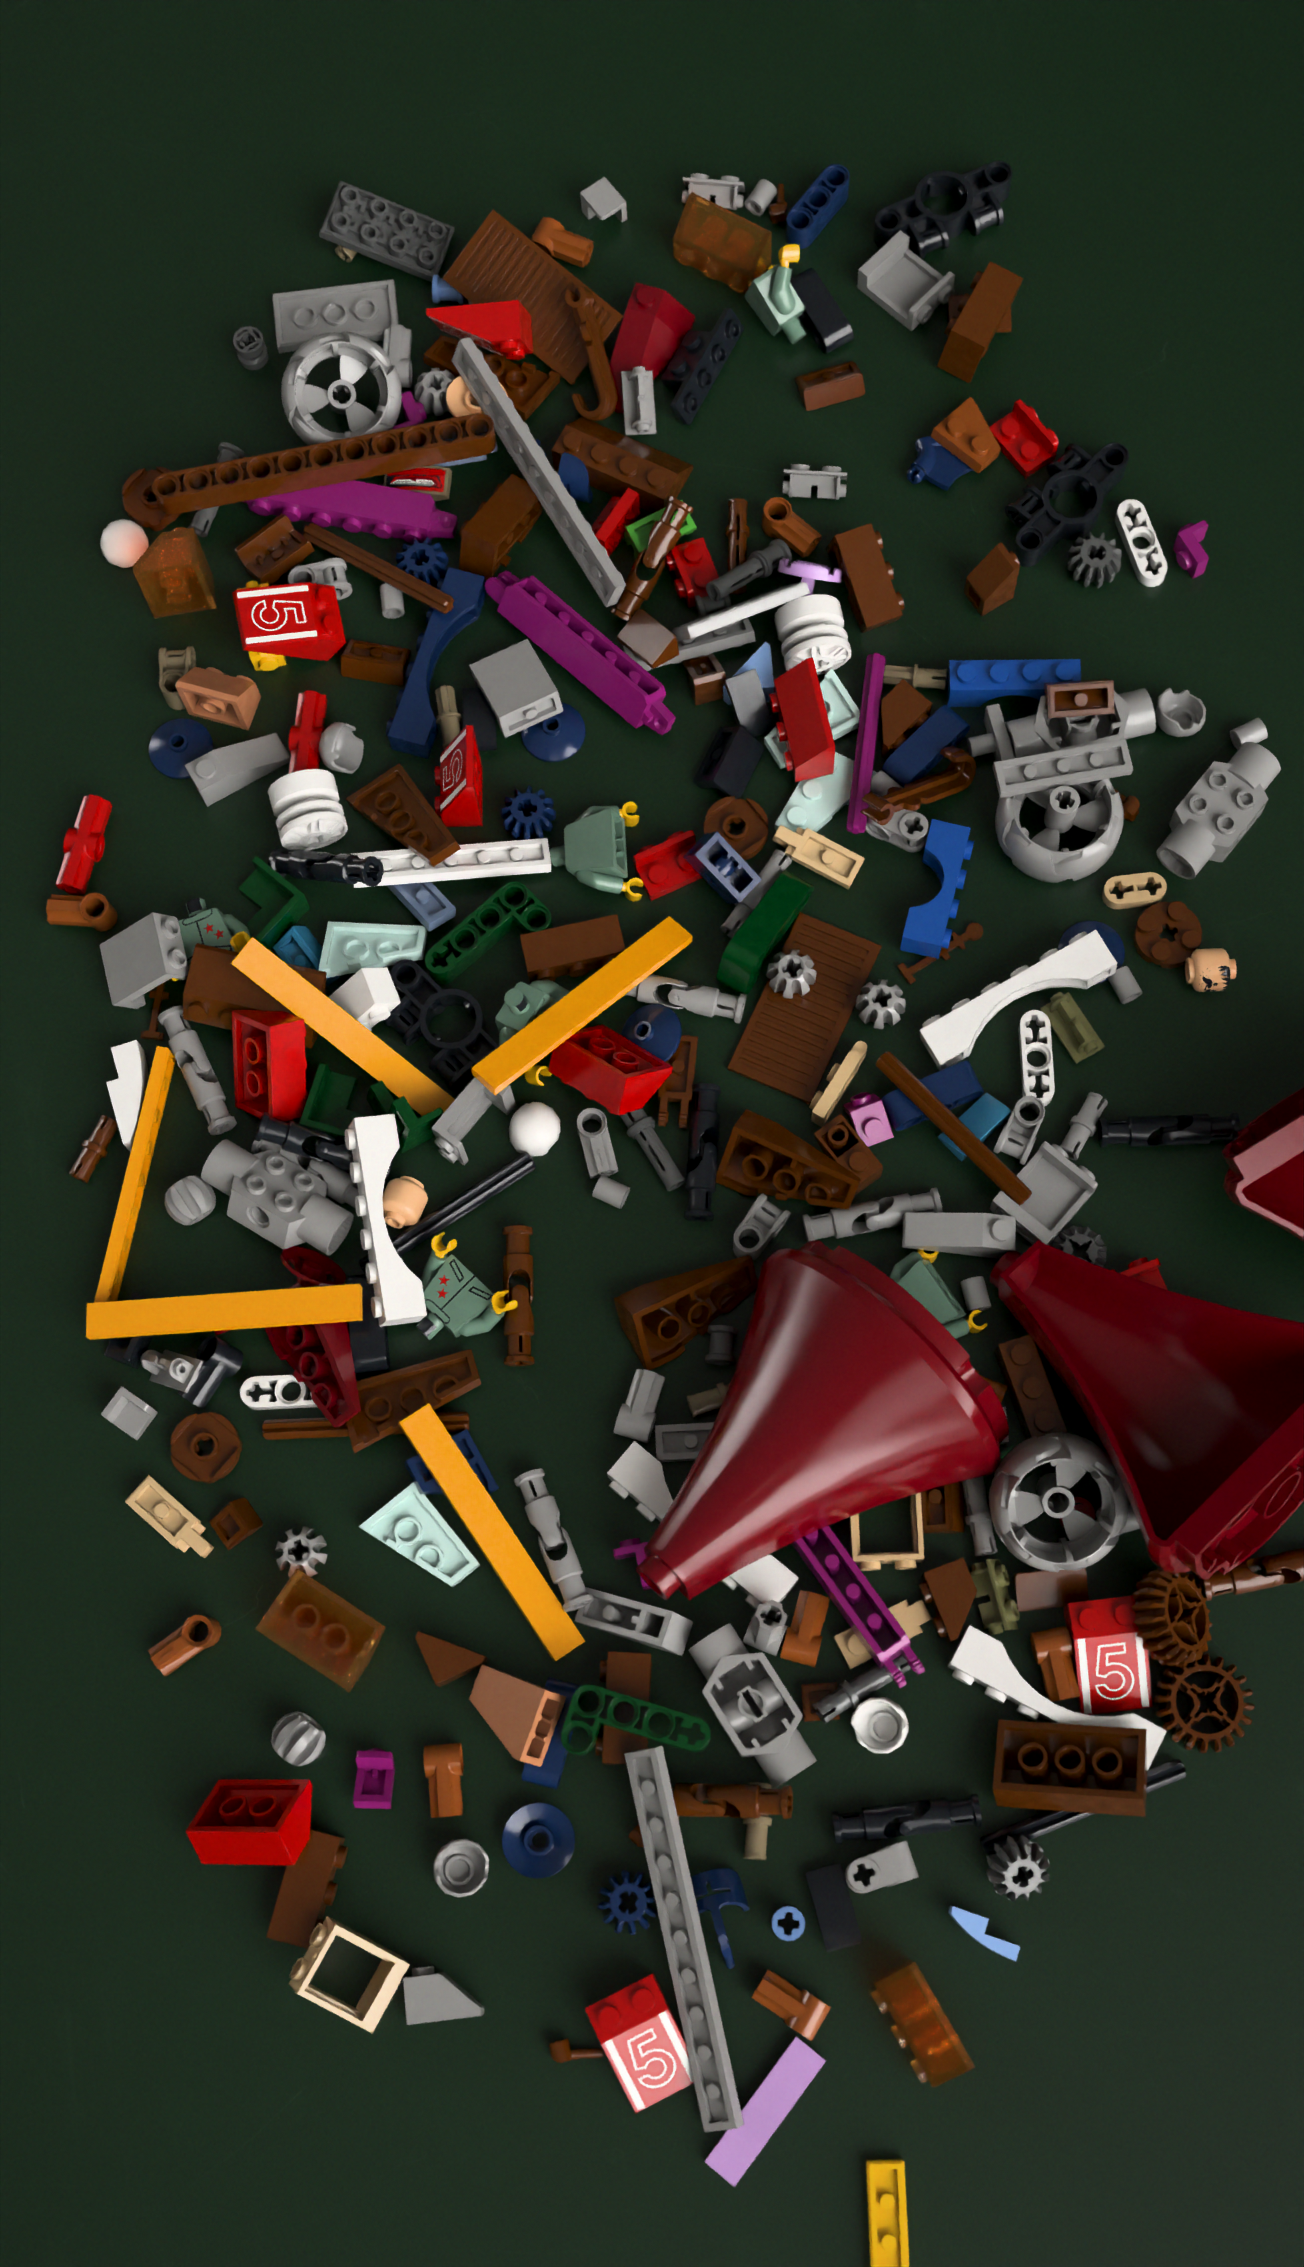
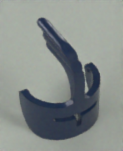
(574, 477)
(720, 1880)

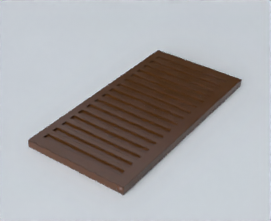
(508, 267)
(795, 1038)

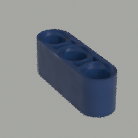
(817, 206)
(923, 748)
(951, 1086)
(553, 1763)

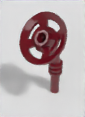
(310, 1271)

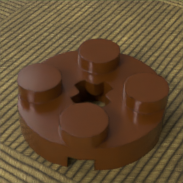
(137, 503)
(743, 812)
(1174, 917)
(204, 1427)

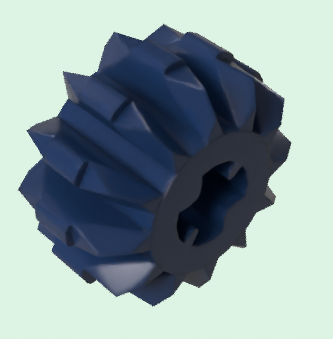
(431, 556)
(516, 810)
(616, 1900)

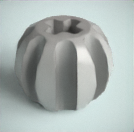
(432, 390)
(800, 968)
(873, 1011)
(190, 1200)
(293, 1546)
(298, 1738)

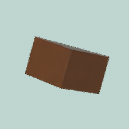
(704, 678)
(447, 1660)

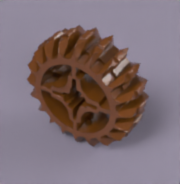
(1172, 1617)
(1217, 1713)

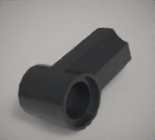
(219, 1361)

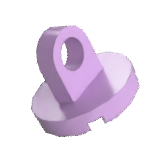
(810, 572)

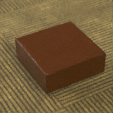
(813, 1693)

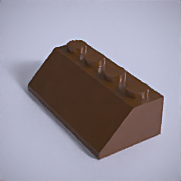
(622, 463)
(218, 987)
(1071, 1768)

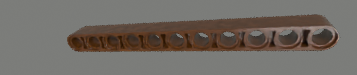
(311, 457)

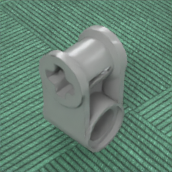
(322, 574)
(900, 830)
(1020, 1135)
(762, 1223)
(888, 1868)

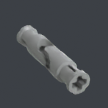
(697, 999)
(197, 1071)
(338, 1181)
(878, 1214)
(544, 1516)

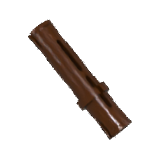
(737, 514)

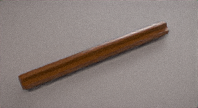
(379, 568)
(953, 1128)
(323, 1428)

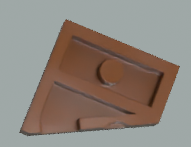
(968, 436)

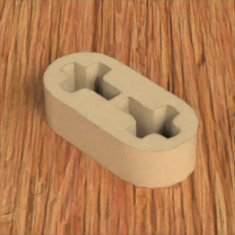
(1133, 883)

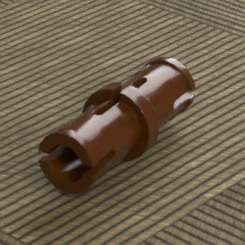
(94, 1149)

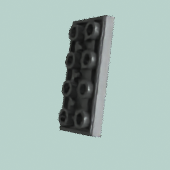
(386, 231)

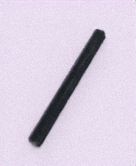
(460, 1205)
(1052, 1820)

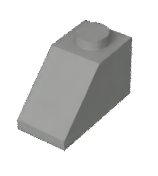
(436, 1998)

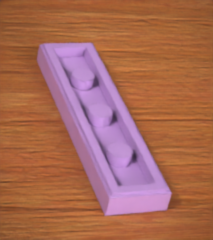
(765, 2111)

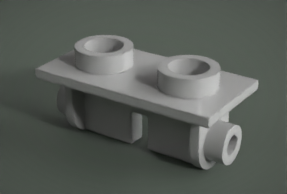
(724, 190)
(638, 402)
(827, 481)
(171, 1369)

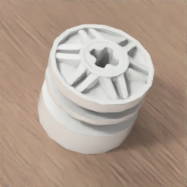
(813, 629)
(307, 809)

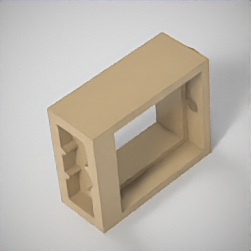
(902, 1560)
(379, 1989)

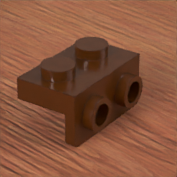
(273, 550)

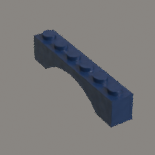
(414, 724)

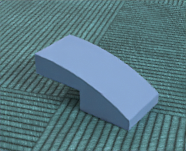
(975, 1927)

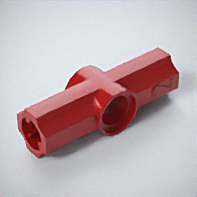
(307, 731)
(84, 845)

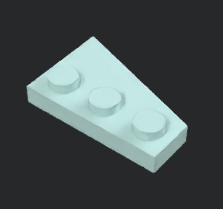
(841, 712)
(819, 798)
(369, 945)
(421, 1535)

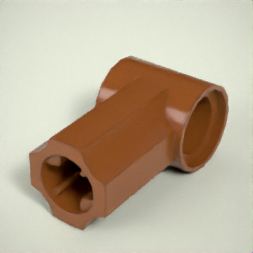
(561, 243)
(790, 529)
(80, 910)
(804, 1637)
(183, 1644)
(1053, 1653)
(444, 1770)
(797, 2008)

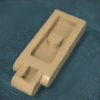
(839, 1078)
(907, 1616)

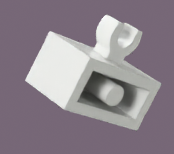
(368, 996)

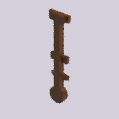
(973, 932)
(158, 995)

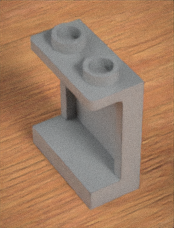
(904, 283)
(517, 687)
(143, 959)
(464, 1114)
(1056, 1196)

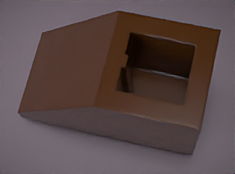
(993, 580)
(901, 715)
(846, 1148)
(951, 1594)

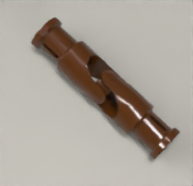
(661, 540)
(519, 1322)
(1276, 1570)
(731, 1800)

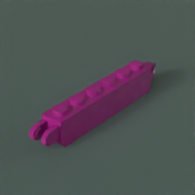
(362, 508)
(582, 650)
(857, 1602)

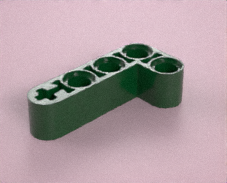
(762, 931)
(483, 936)
(638, 1725)

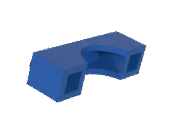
(978, 681)
(926, 924)

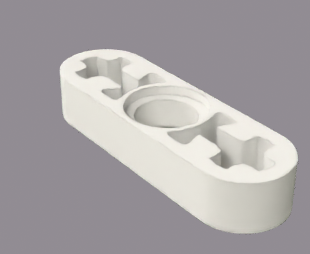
(1139, 556)
(1044, 1034)
(265, 1401)

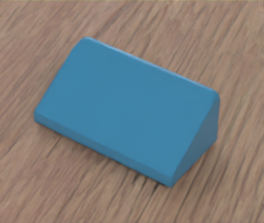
(301, 949)
(981, 1119)

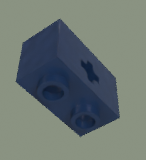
(722, 868)

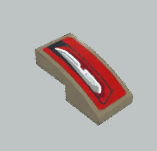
(427, 480)

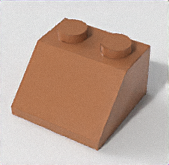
(219, 697)

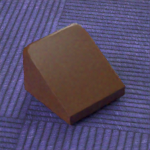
(236, 1522)

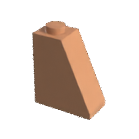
(517, 1712)

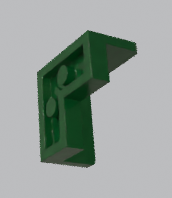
(278, 901)
(330, 1103)
(411, 1126)

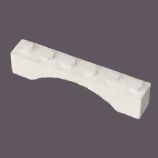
(1075, 966)
(396, 1289)
(643, 1479)
(987, 1663)

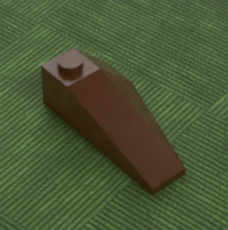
(780, 1164)
(673, 1310)

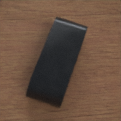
(821, 314)
(367, 1338)

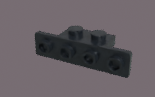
(699, 364)

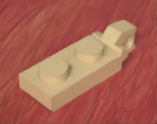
(820, 854)
(169, 1517)

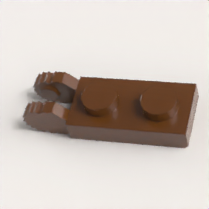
(679, 1083)

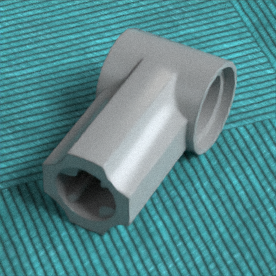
(398, 348)
(597, 1146)
(638, 1413)
(767, 1628)

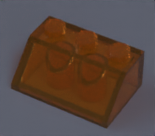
(721, 244)
(176, 574)
(322, 1630)
(921, 2024)

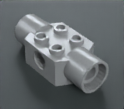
(1038, 734)
(1218, 810)
(276, 1198)
(752, 1705)

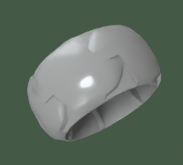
(356, 357)
(1041, 854)
(1012, 1508)

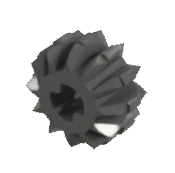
(1094, 559)
(1030, 1863)

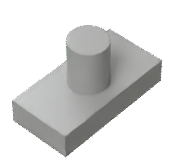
(996, 738)

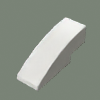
(129, 1089)

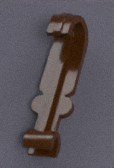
(595, 356)
(925, 790)

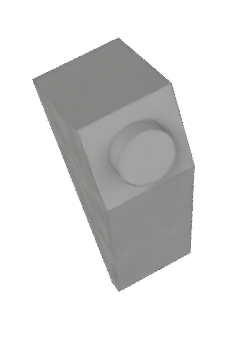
(236, 766)
(960, 1233)
(636, 1621)

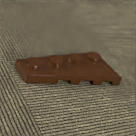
(522, 382)
(405, 815)
(401, 1392)

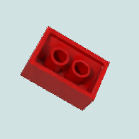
(803, 722)
(269, 1063)
(609, 1069)
(253, 1822)

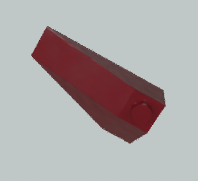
(648, 334)
(324, 1363)

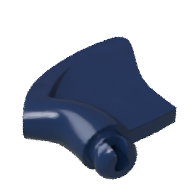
(935, 464)

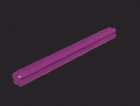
(866, 742)

